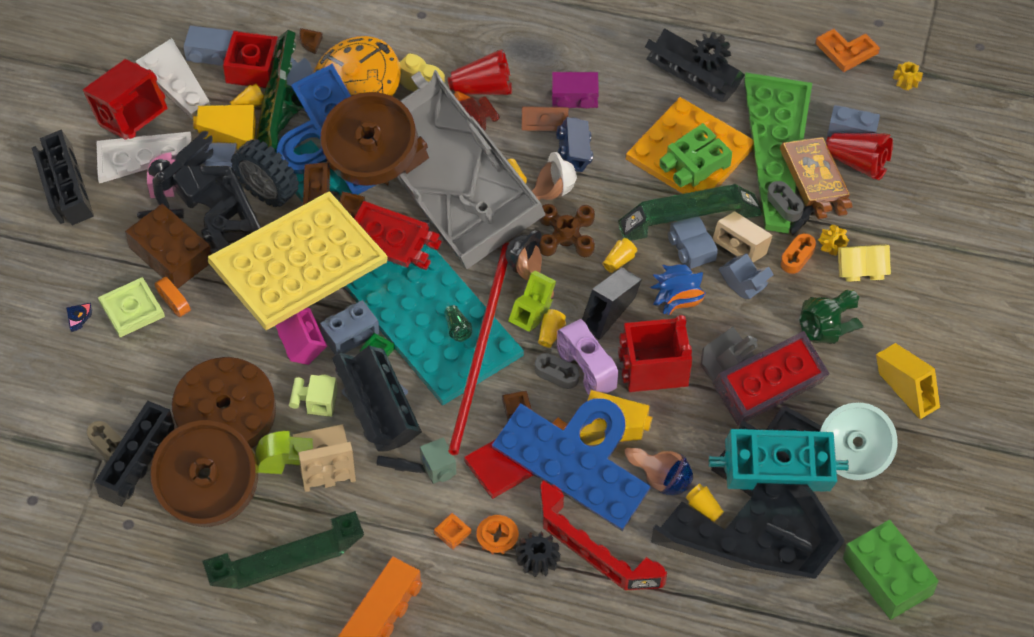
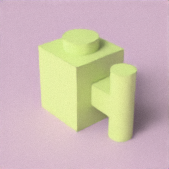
(319, 396)

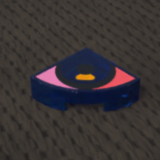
(78, 315)

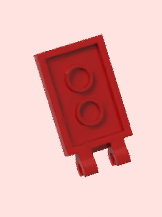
(397, 235)

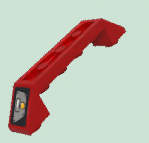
(646, 575)

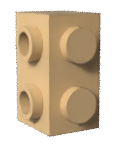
(742, 236)

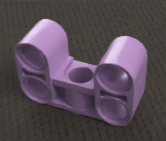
(599, 369)

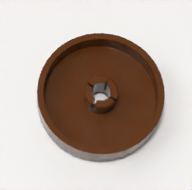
(364, 159)
(226, 383)
(185, 454)

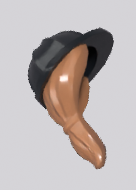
(524, 254)

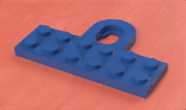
(318, 96)
(572, 466)

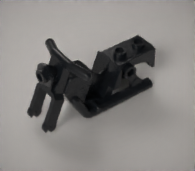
(208, 186)

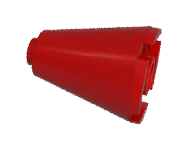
(483, 76)
(862, 151)

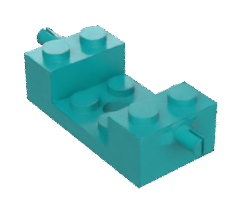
(753, 459)

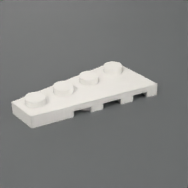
(175, 77)
(129, 156)

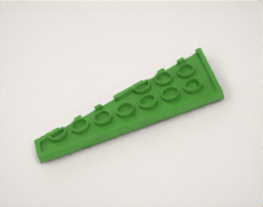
(776, 116)

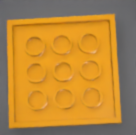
(673, 125)

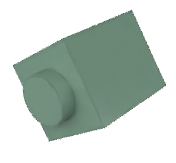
(437, 461)

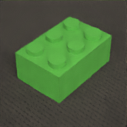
(890, 569)

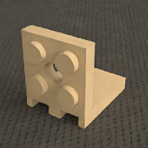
(328, 460)

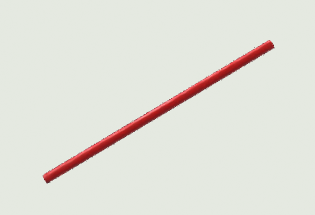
(479, 353)

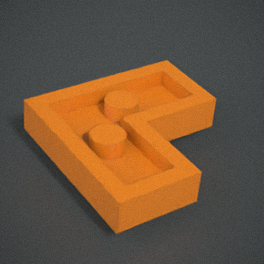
(847, 54)

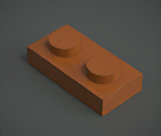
(543, 118)

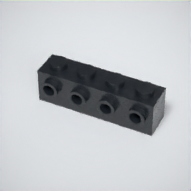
(134, 454)

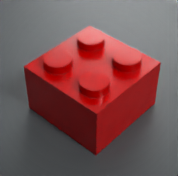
(249, 59)

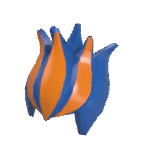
(678, 288)

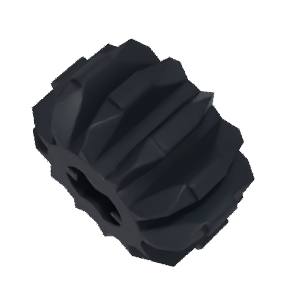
(720, 51)
(538, 554)

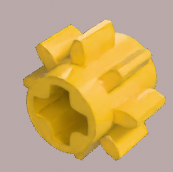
(907, 75)
(833, 239)

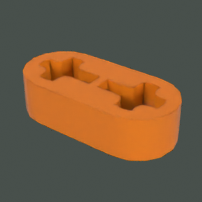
(801, 255)
(172, 297)

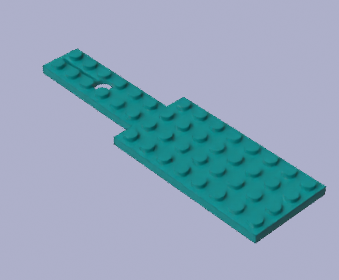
(412, 315)

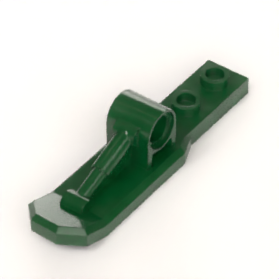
(278, 96)

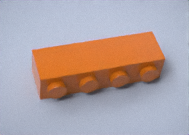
(384, 601)

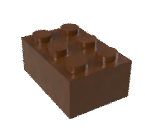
(168, 246)

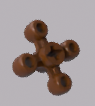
(567, 231)

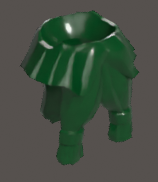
(822, 317)

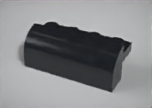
(676, 57)
(377, 398)

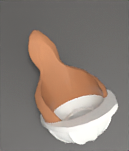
(555, 178)

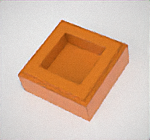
(452, 531)

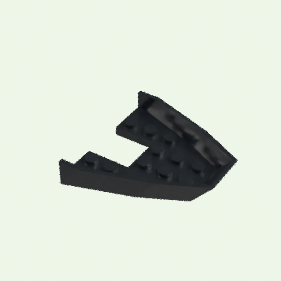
(745, 542)

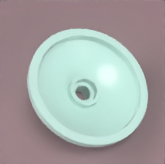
(877, 435)

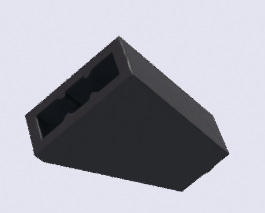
(609, 301)

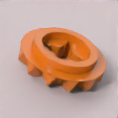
(490, 526)

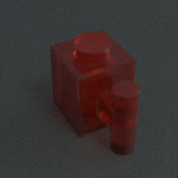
(480, 112)

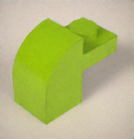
(535, 302)
(278, 450)

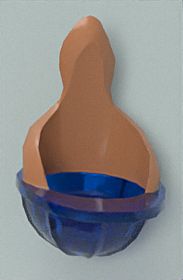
(664, 471)

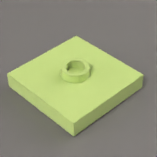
(131, 307)

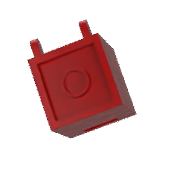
(125, 99)
(661, 354)

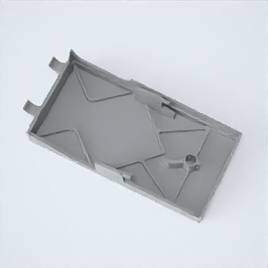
(466, 182)

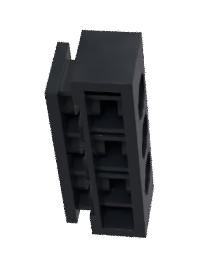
(60, 163)

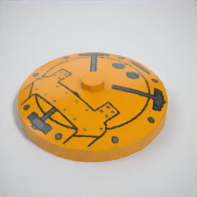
(364, 65)

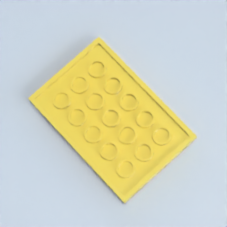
(297, 260)

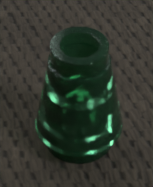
(458, 325)

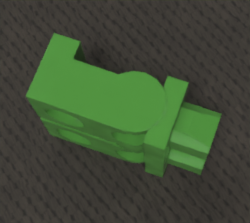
(695, 156)

